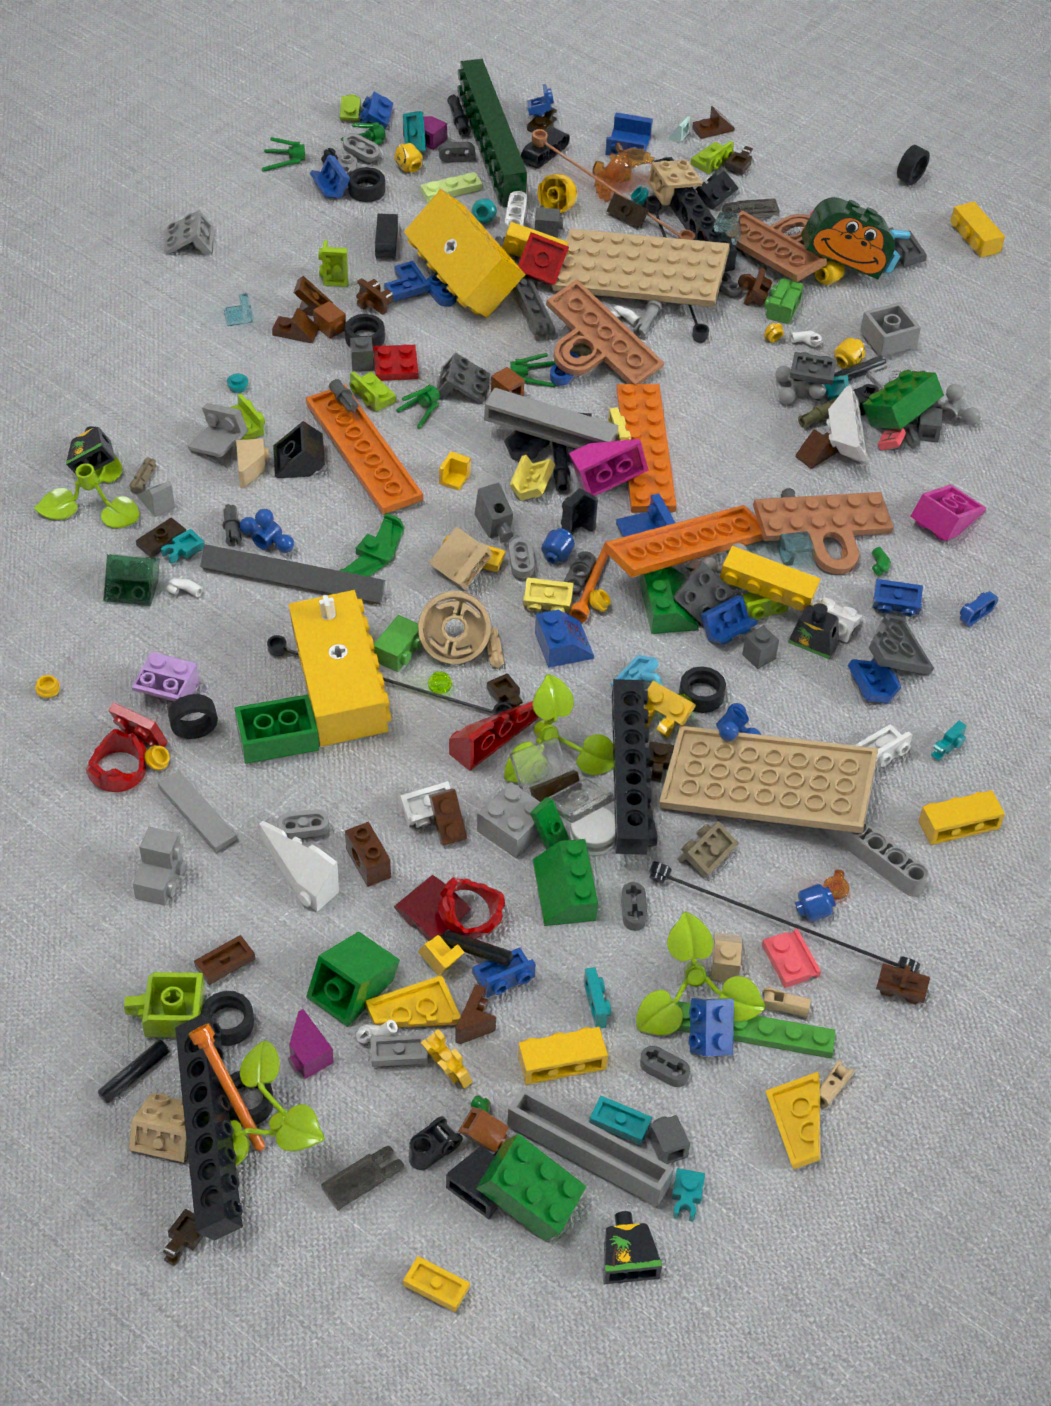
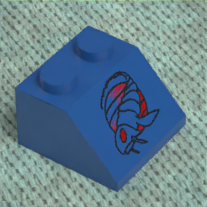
(561, 638)

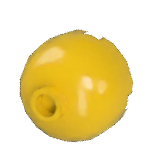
(557, 192)

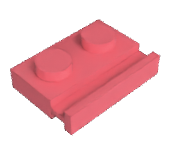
(791, 958)

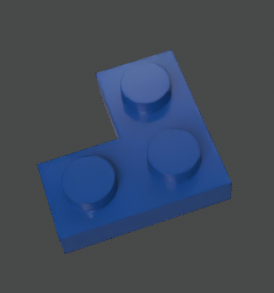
(410, 282)

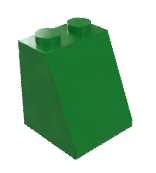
(350, 976)

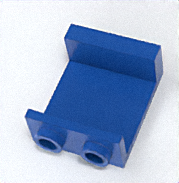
(629, 131)

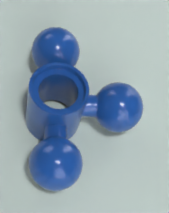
(267, 533)
(734, 722)

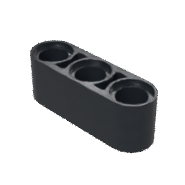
(541, 155)
(386, 235)

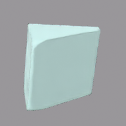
(681, 131)

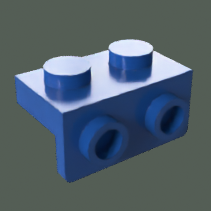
(540, 105)
(376, 109)
(332, 178)
(897, 597)
(727, 620)
(874, 681)
(500, 978)
(711, 1026)

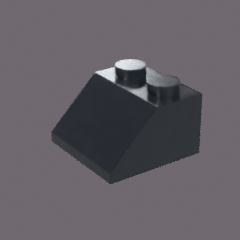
(299, 452)

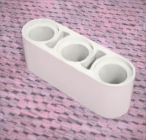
(516, 209)

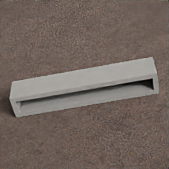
(546, 420)
(590, 1146)

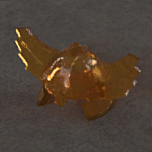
(618, 169)

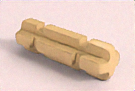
(494, 649)

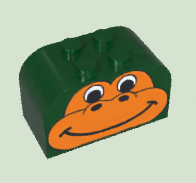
(849, 236)

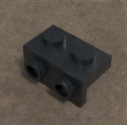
(717, 189)
(524, 444)
(579, 512)

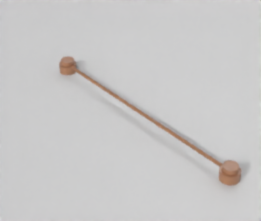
(539, 139)

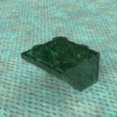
(131, 579)

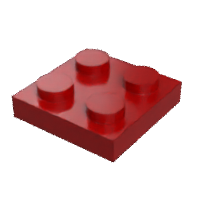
(542, 258)
(395, 362)
(141, 726)

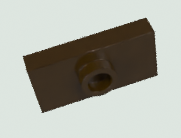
(627, 210)
(159, 536)
(554, 785)

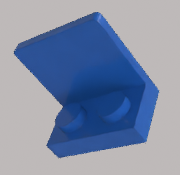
(656, 517)

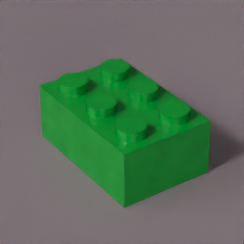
(903, 399)
(276, 728)
(531, 1187)

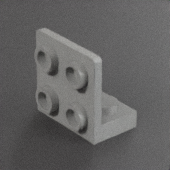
(191, 228)
(223, 430)

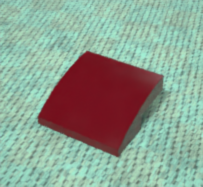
(421, 908)

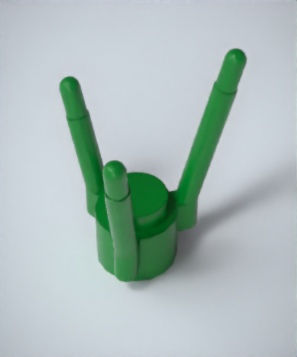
(375, 133)
(295, 151)
(521, 368)
(426, 397)

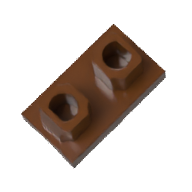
(756, 287)
(370, 296)
(903, 983)

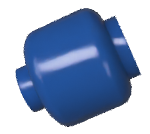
(558, 545)
(815, 902)

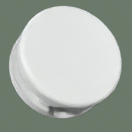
(597, 830)

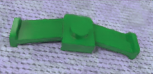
(378, 550)

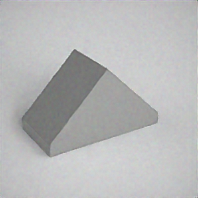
(158, 498)

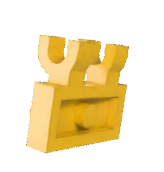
(668, 704)
(448, 1060)

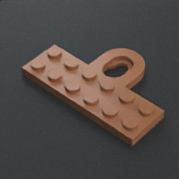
(777, 249)
(603, 333)
(823, 517)

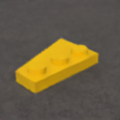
(415, 1005)
(798, 1118)

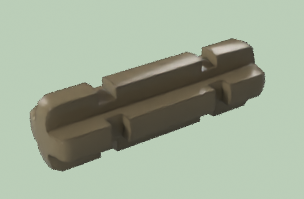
(142, 475)

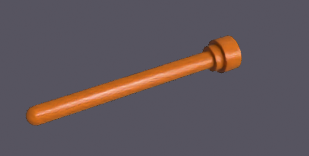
(580, 609)
(204, 1039)

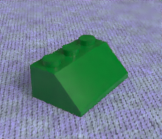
(662, 610)
(566, 884)

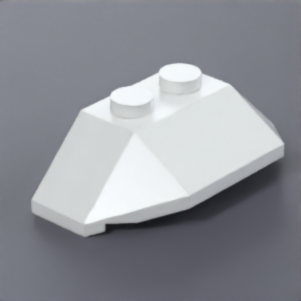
(847, 426)

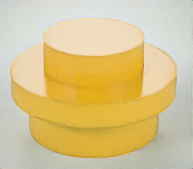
(773, 332)
(599, 600)
(47, 686)
(157, 757)

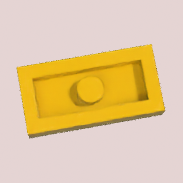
(436, 1284)

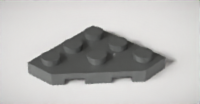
(898, 648)

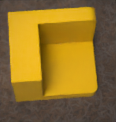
(454, 470)
(439, 954)

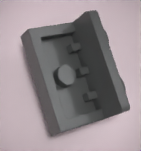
(909, 250)

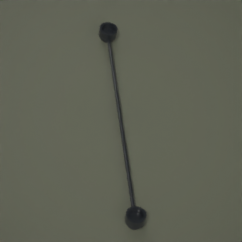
(700, 331)
(277, 647)
(661, 872)

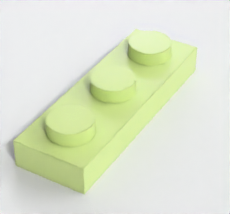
(452, 185)

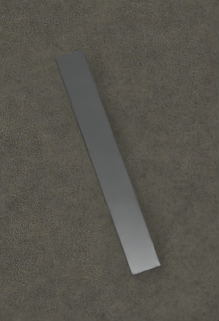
(291, 573)

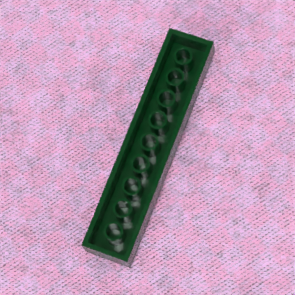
(491, 130)

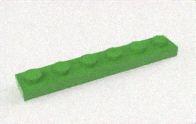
(776, 1034)

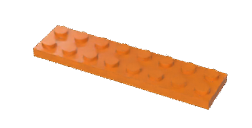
(645, 421)
(365, 453)
(684, 541)

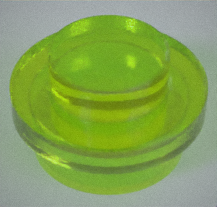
(439, 682)

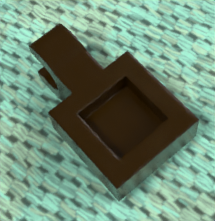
(542, 122)
(740, 161)
(505, 690)
(659, 759)
(183, 1235)

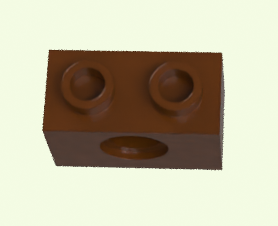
(368, 854)

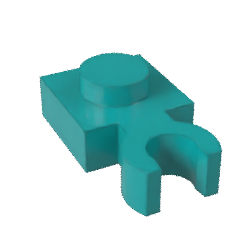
(839, 384)
(184, 544)
(952, 739)
(688, 1190)

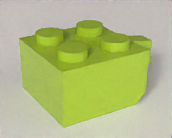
(168, 1002)

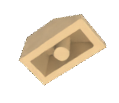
(251, 459)
(726, 957)

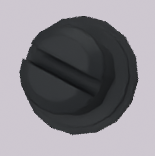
(330, 151)

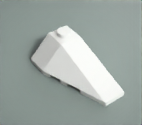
(307, 869)

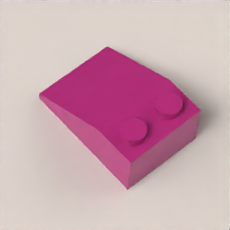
(608, 464)
(946, 512)

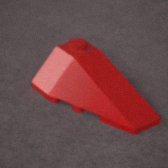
(484, 737)

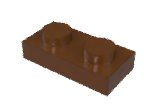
(447, 816)
(224, 959)

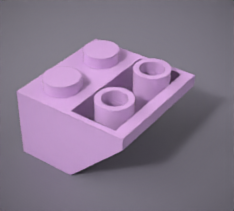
(167, 677)

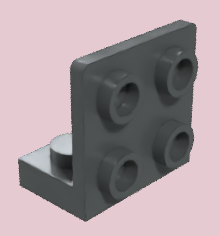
(813, 368)
(463, 376)
(701, 590)

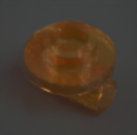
(838, 885)

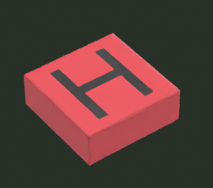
(891, 439)

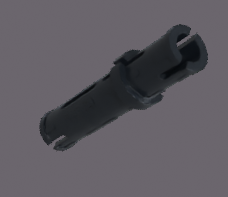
(460, 119)
(561, 470)

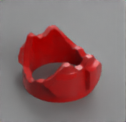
(114, 779)
(493, 898)

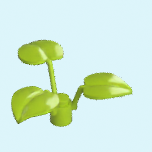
(61, 502)
(555, 700)
(686, 941)
(293, 1129)

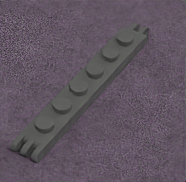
(531, 302)

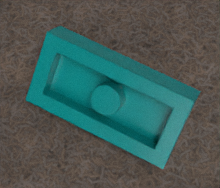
(414, 129)
(594, 989)
(620, 1120)

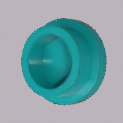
(639, 195)
(237, 383)

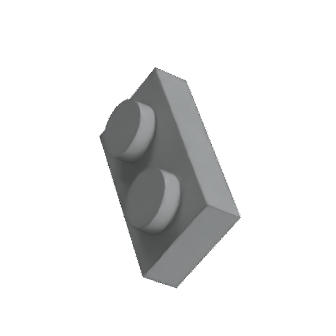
(398, 1050)

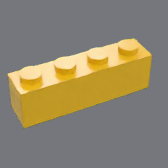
(769, 579)

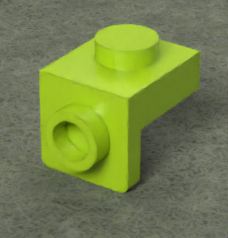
(350, 108)

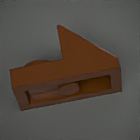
(713, 126)
(310, 296)
(297, 328)
(816, 449)
(474, 1020)

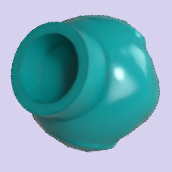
(484, 210)

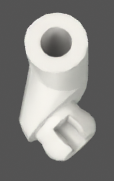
(628, 314)
(808, 337)
(185, 584)
(367, 1031)

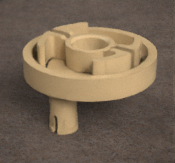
(433, 623)

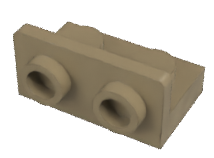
(709, 848)

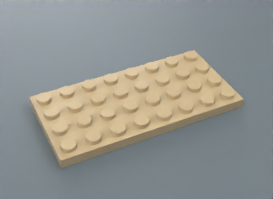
(644, 267)
(770, 779)

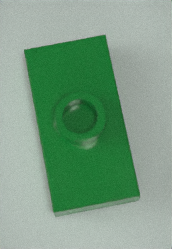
(549, 823)

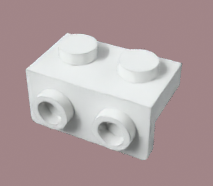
(847, 617)
(889, 744)
(418, 806)

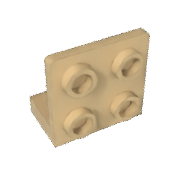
(668, 175)
(461, 558)
(160, 1128)

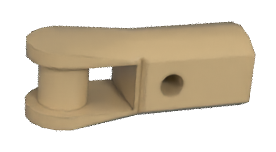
(789, 1003)
(832, 1085)

